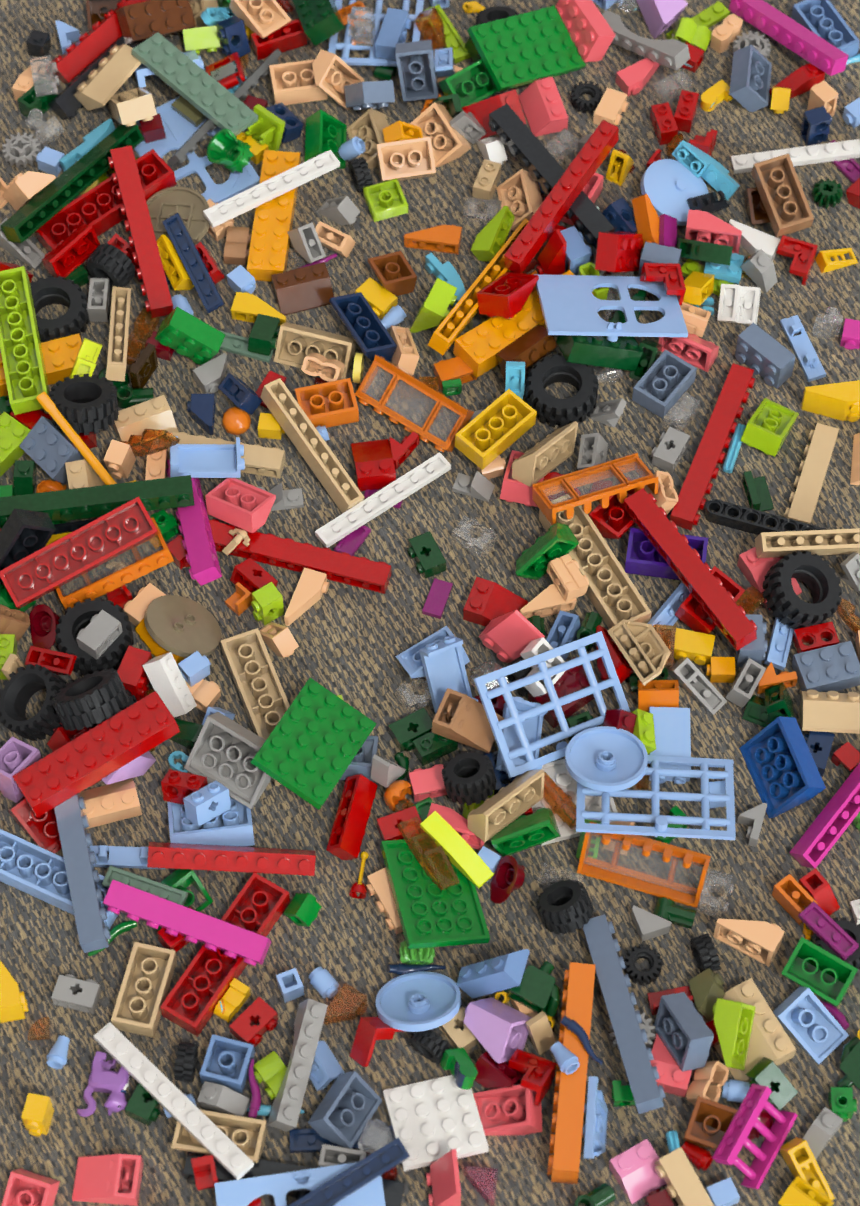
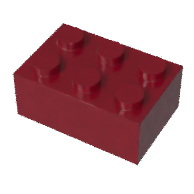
(570, 682)

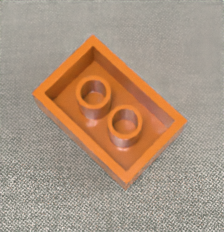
(329, 403)

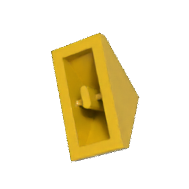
(618, 167)

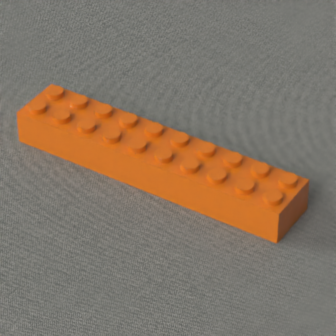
(570, 1099)

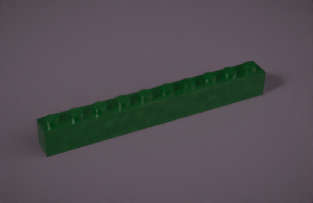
(68, 185)
(100, 500)

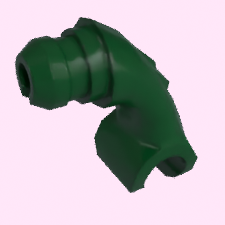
(402, 761)

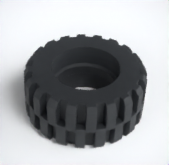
(62, 292)
(557, 410)
(819, 579)
(79, 618)

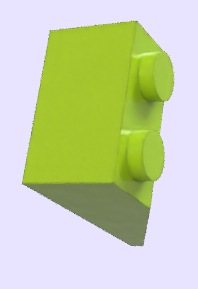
(435, 306)
(769, 427)
(733, 1027)

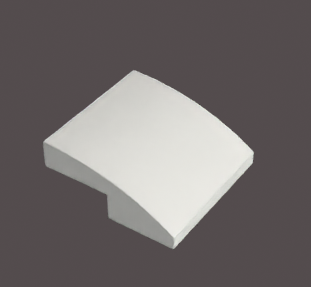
(739, 304)

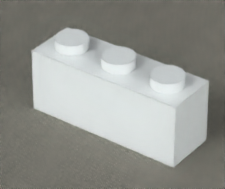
(170, 684)

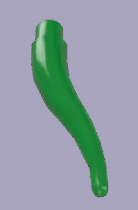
(117, 930)

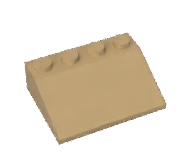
(767, 1035)

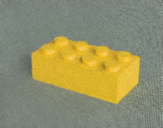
(495, 429)

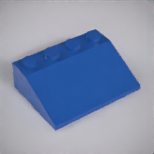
(782, 766)

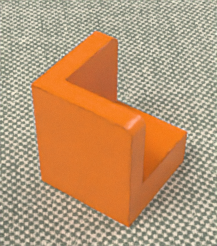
(239, 600)

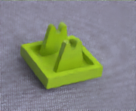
(267, 129)

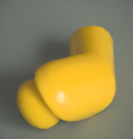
(472, 7)

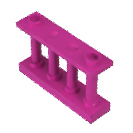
(738, 1132)

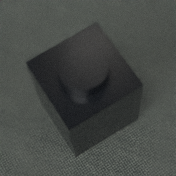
(38, 43)

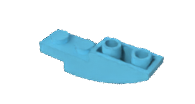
(90, 142)
(706, 167)
(446, 273)

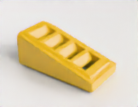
(824, 261)

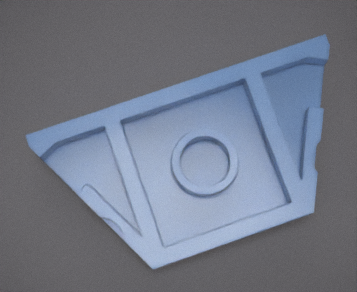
(596, 1120)

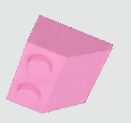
(636, 1171)

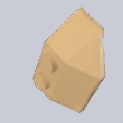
(641, 648)

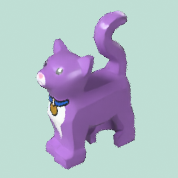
(106, 1081)

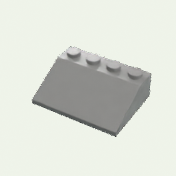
(225, 755)

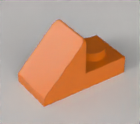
(770, 679)

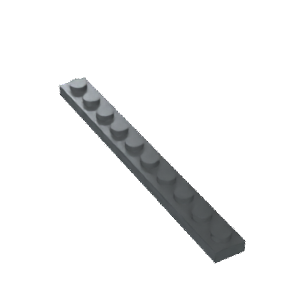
(241, 92)

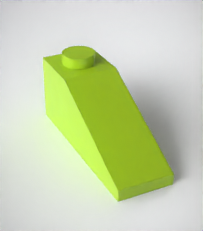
(493, 235)

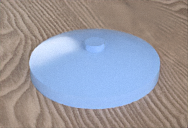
(669, 187)
(606, 759)
(418, 1001)

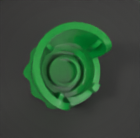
(229, 151)

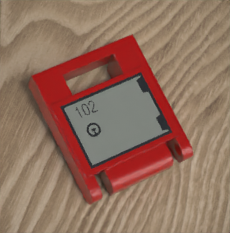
(227, 70)

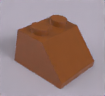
(394, 273)
(708, 1123)

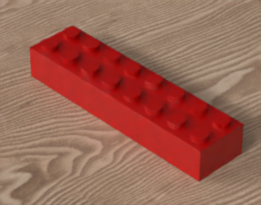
(100, 204)
(78, 552)
(96, 753)
(211, 972)

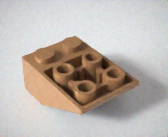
(464, 721)

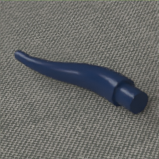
(401, 969)
(578, 1030)

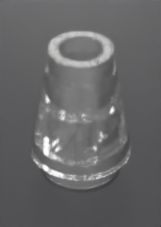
(609, 375)

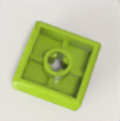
(385, 200)

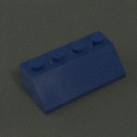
(364, 325)

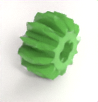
(416, 956)

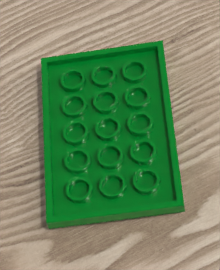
(526, 48)
(313, 743)
(429, 914)

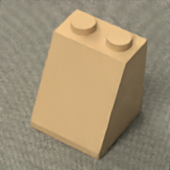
(81, 475)

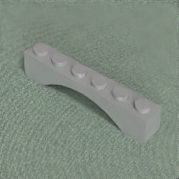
(666, 52)
(290, 1097)

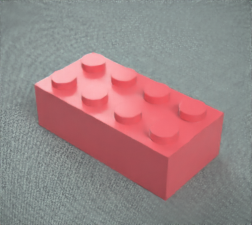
(586, 28)

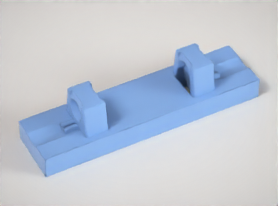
(803, 348)
(121, 857)

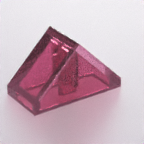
(484, 1181)

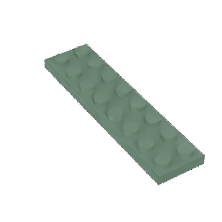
(194, 84)

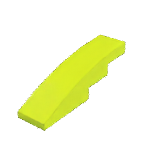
(86, 358)
(457, 849)

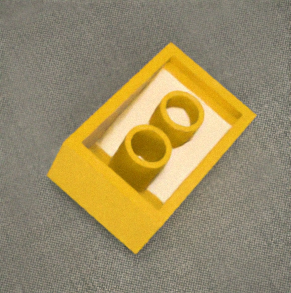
(834, 400)
(12, 1000)

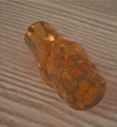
(559, 802)

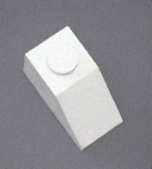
(492, 149)

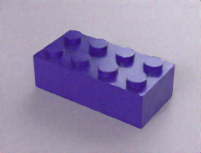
(645, 560)

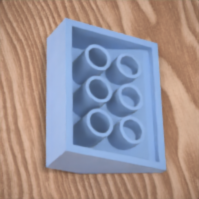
(227, 829)

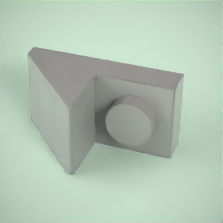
(468, 126)
(609, 412)
(476, 487)
(286, 498)
(851, 567)
(754, 819)

